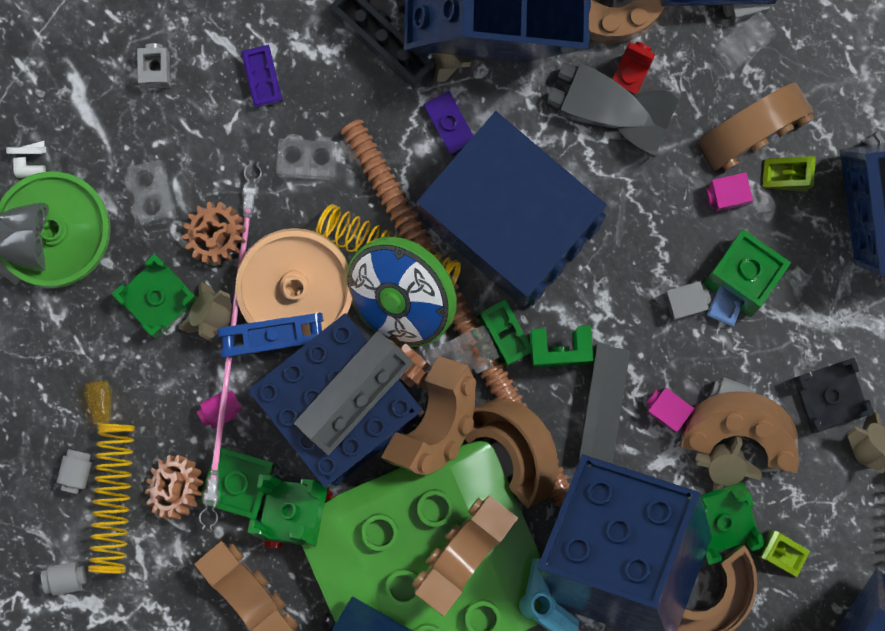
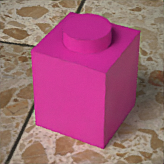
(729, 192)
(668, 409)

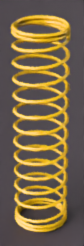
(333, 219)
(117, 568)

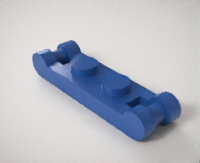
(269, 334)

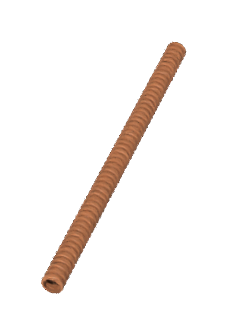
(410, 228)

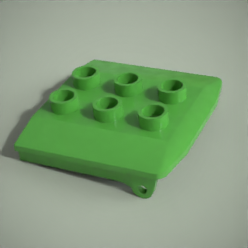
(385, 530)

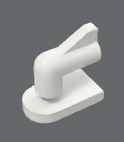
(20, 168)

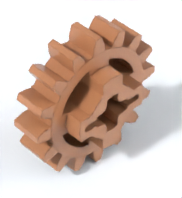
(223, 241)
(417, 371)
(173, 487)

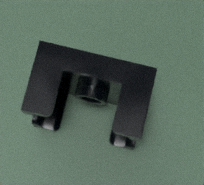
(832, 395)

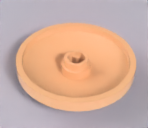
(293, 276)

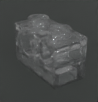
(743, 43)
(306, 166)
(157, 191)
(461, 350)

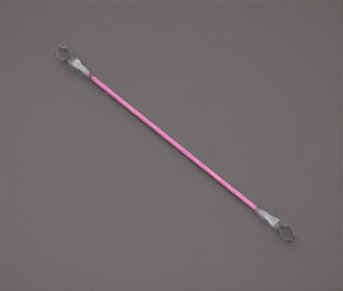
(211, 494)

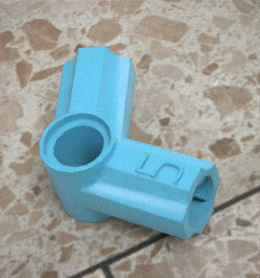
(551, 614)

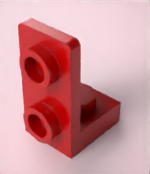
(634, 66)

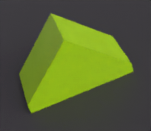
(789, 173)
(783, 553)

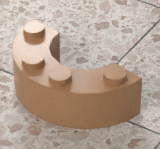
(623, 23)
(754, 125)
(748, 416)
(444, 423)
(526, 442)
(462, 553)
(245, 589)
(734, 599)

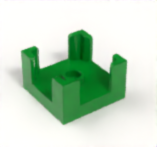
(748, 271)
(155, 297)
(561, 356)
(239, 482)
(290, 511)
(730, 521)

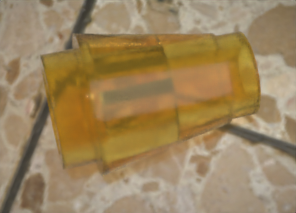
(99, 399)

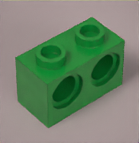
(505, 333)

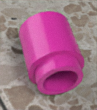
(210, 409)

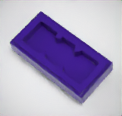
(262, 76)
(449, 122)

